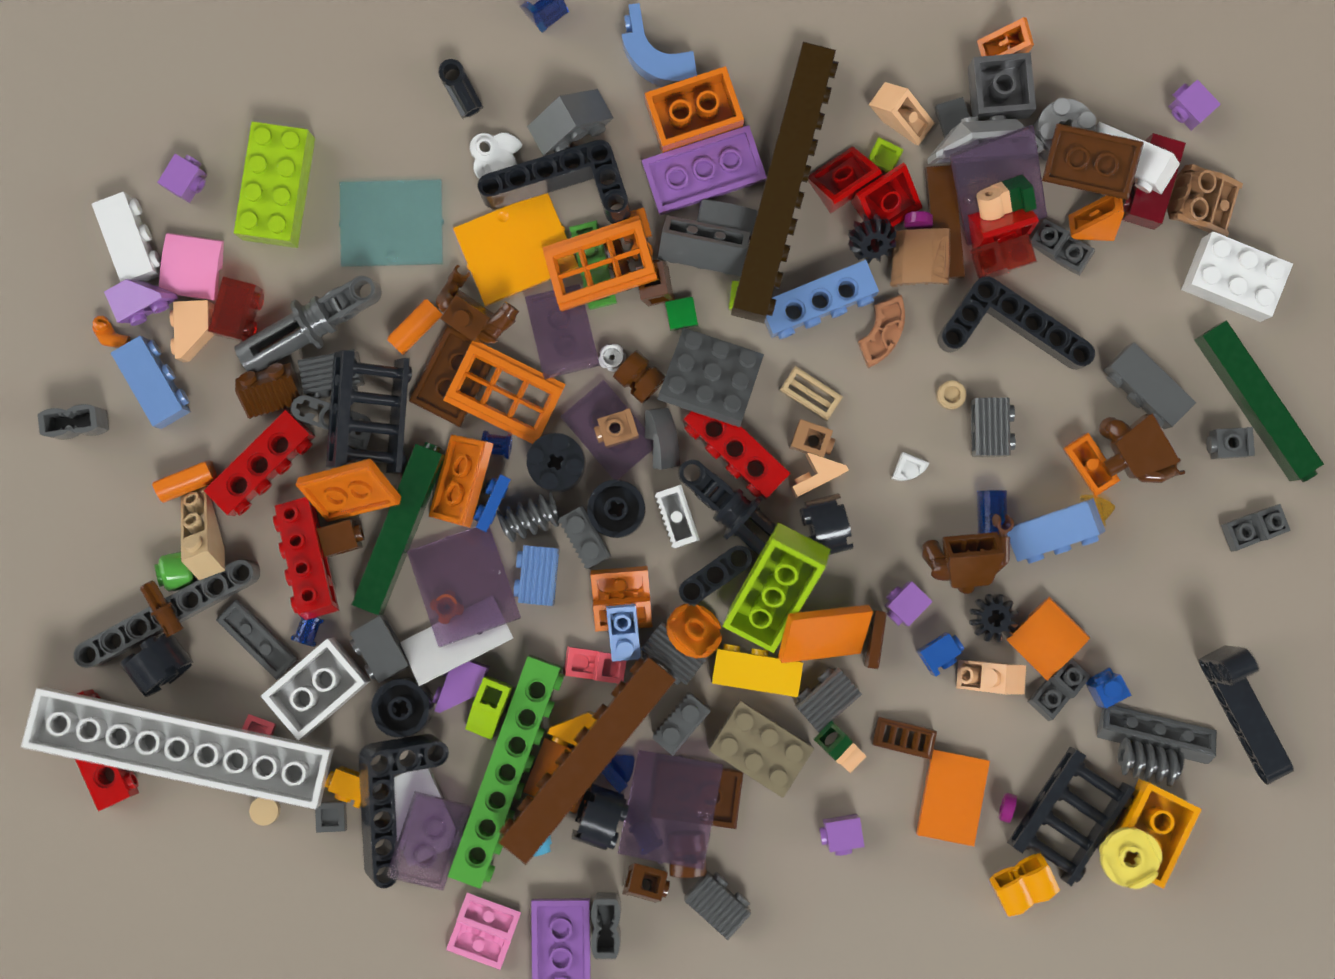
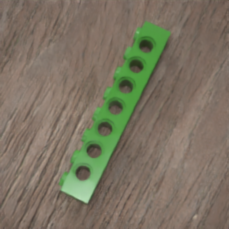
(464, 866)

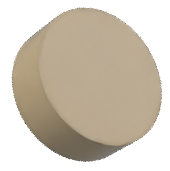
(951, 395)
(264, 811)

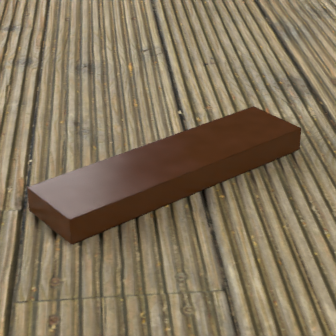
(945, 212)

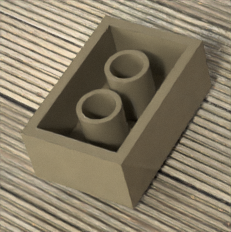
(761, 748)

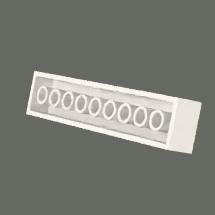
(177, 747)

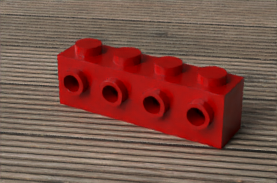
(307, 567)

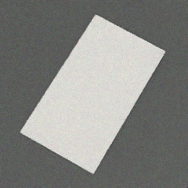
(431, 661)

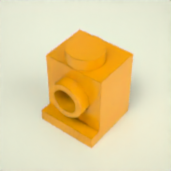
(345, 785)

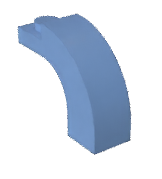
(647, 61)

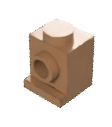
(804, 431)
(627, 432)

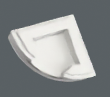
(909, 467)

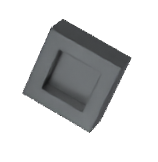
(331, 817)

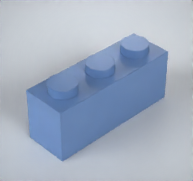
(151, 381)
(1056, 531)

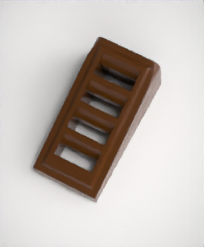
(906, 727)

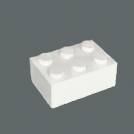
(1237, 276)
(315, 688)

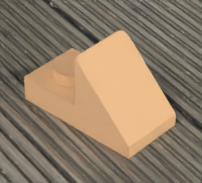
(824, 471)

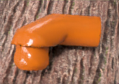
(106, 333)

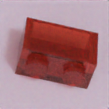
(236, 310)

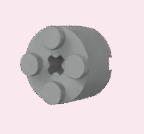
(1063, 112)

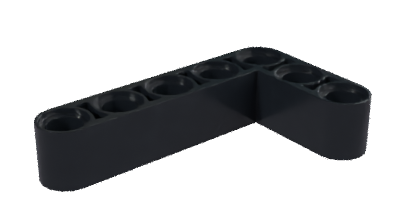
(560, 178)
(1016, 322)
(1227, 674)
(384, 799)

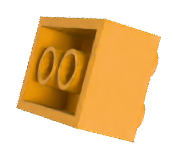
(1162, 817)

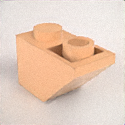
(191, 327)
(991, 677)

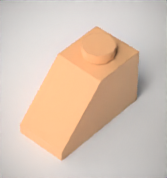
(902, 112)

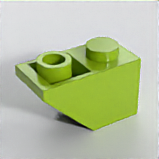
(488, 707)

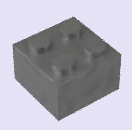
(1002, 86)

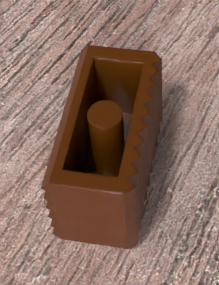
(268, 389)

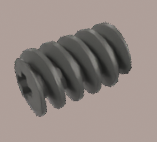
(529, 517)
(1151, 761)

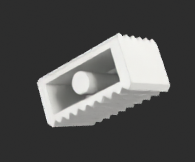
(677, 516)

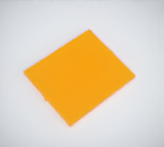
(508, 245)

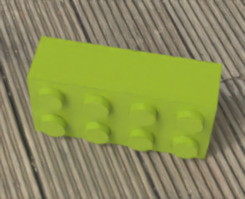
(274, 184)
(776, 587)

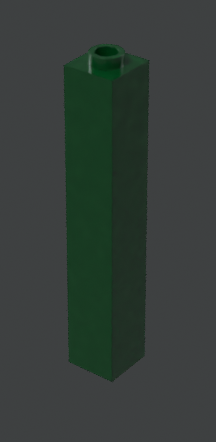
(1259, 402)
(399, 529)

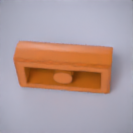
(414, 326)
(1088, 462)
(185, 481)

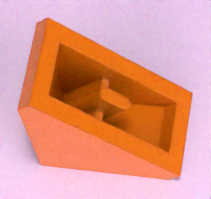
(1008, 40)
(1097, 220)

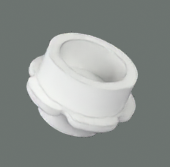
(605, 353)

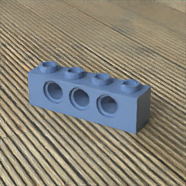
(856, 276)

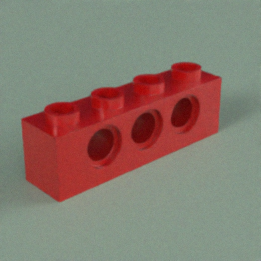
(773, 471)
(223, 488)
(101, 789)

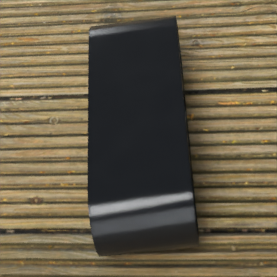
(729, 572)

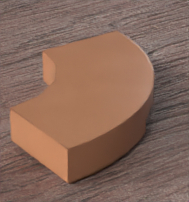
(885, 332)

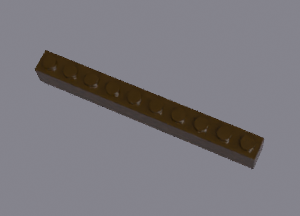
(783, 183)

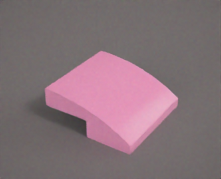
(191, 266)
(483, 931)

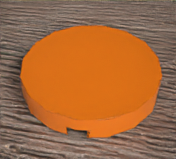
(694, 630)

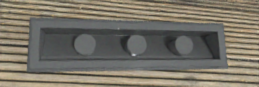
(1193, 740)

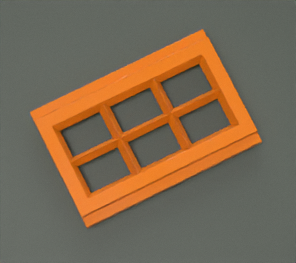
(608, 287)
(491, 415)

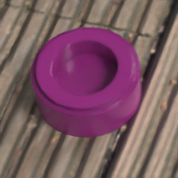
(918, 220)
(1007, 807)

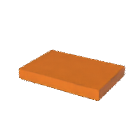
(461, 480)
(348, 490)
(825, 633)
(953, 797)

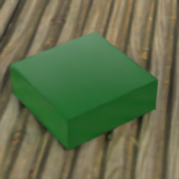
(681, 313)

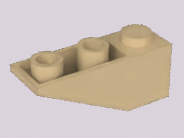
(200, 536)

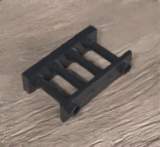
(344, 396)
(1041, 814)

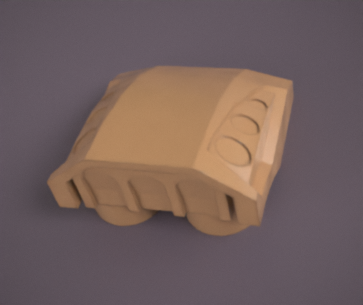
(1203, 199)
(921, 257)

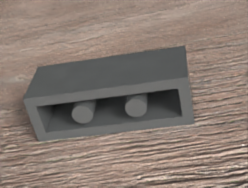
(703, 245)
(1148, 386)

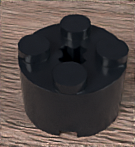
(541, 455)
(621, 493)
(827, 523)
(157, 664)
(387, 711)
(599, 817)

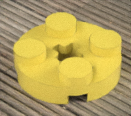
(1147, 862)

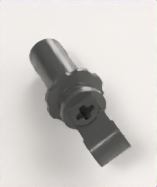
(315, 320)

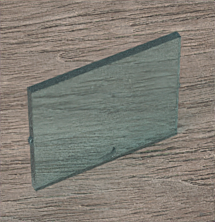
(391, 223)

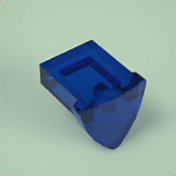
(544, 12)
(619, 771)

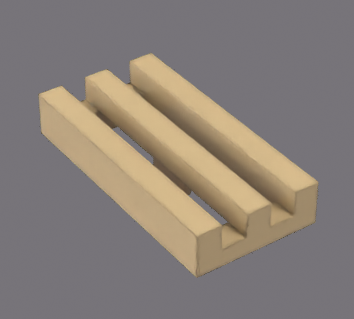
(830, 406)

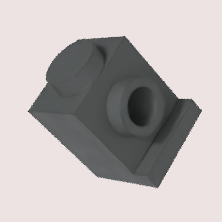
(1242, 440)

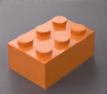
(694, 109)

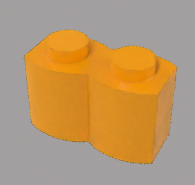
(1024, 884)

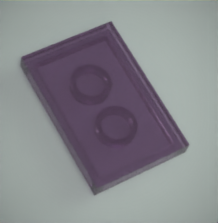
(562, 337)
(583, 418)
(428, 841)

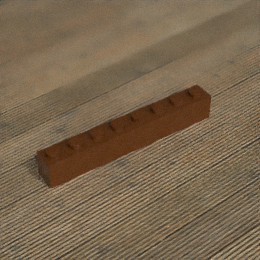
(586, 760)

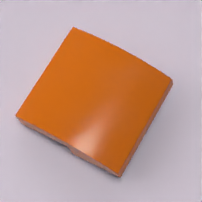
(621, 587)
(1048, 638)

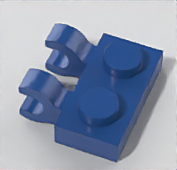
(497, 490)

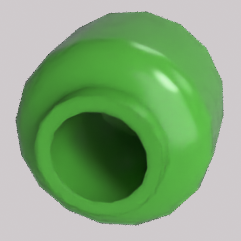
(173, 573)

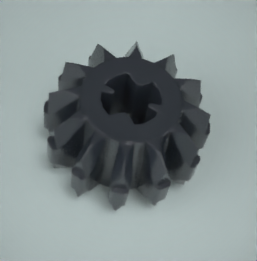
(872, 238)
(1001, 624)

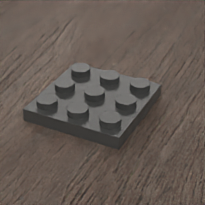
(711, 377)

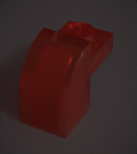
(1002, 258)

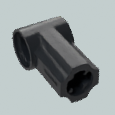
(460, 90)

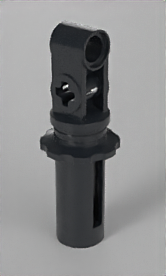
(729, 506)

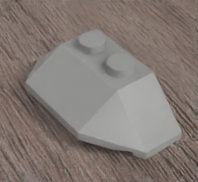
(973, 132)

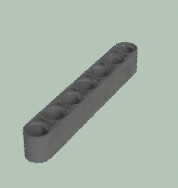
(128, 628)

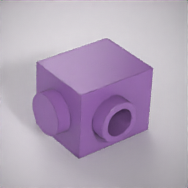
(1193, 104)
(183, 177)
(906, 603)
(842, 834)

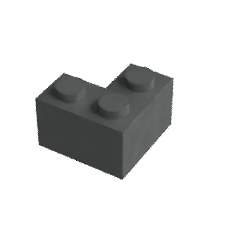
(569, 120)

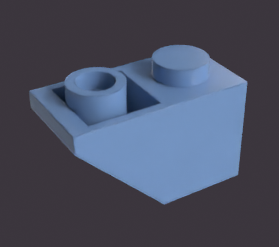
(623, 632)

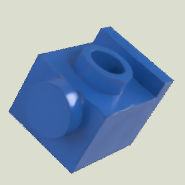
(940, 653)
(1107, 688)

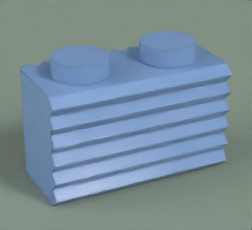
(537, 576)

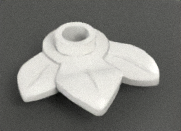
(499, 155)

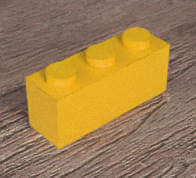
(756, 671)

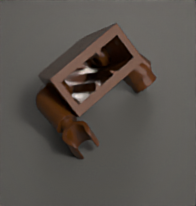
(470, 316)
(1140, 450)
(970, 558)

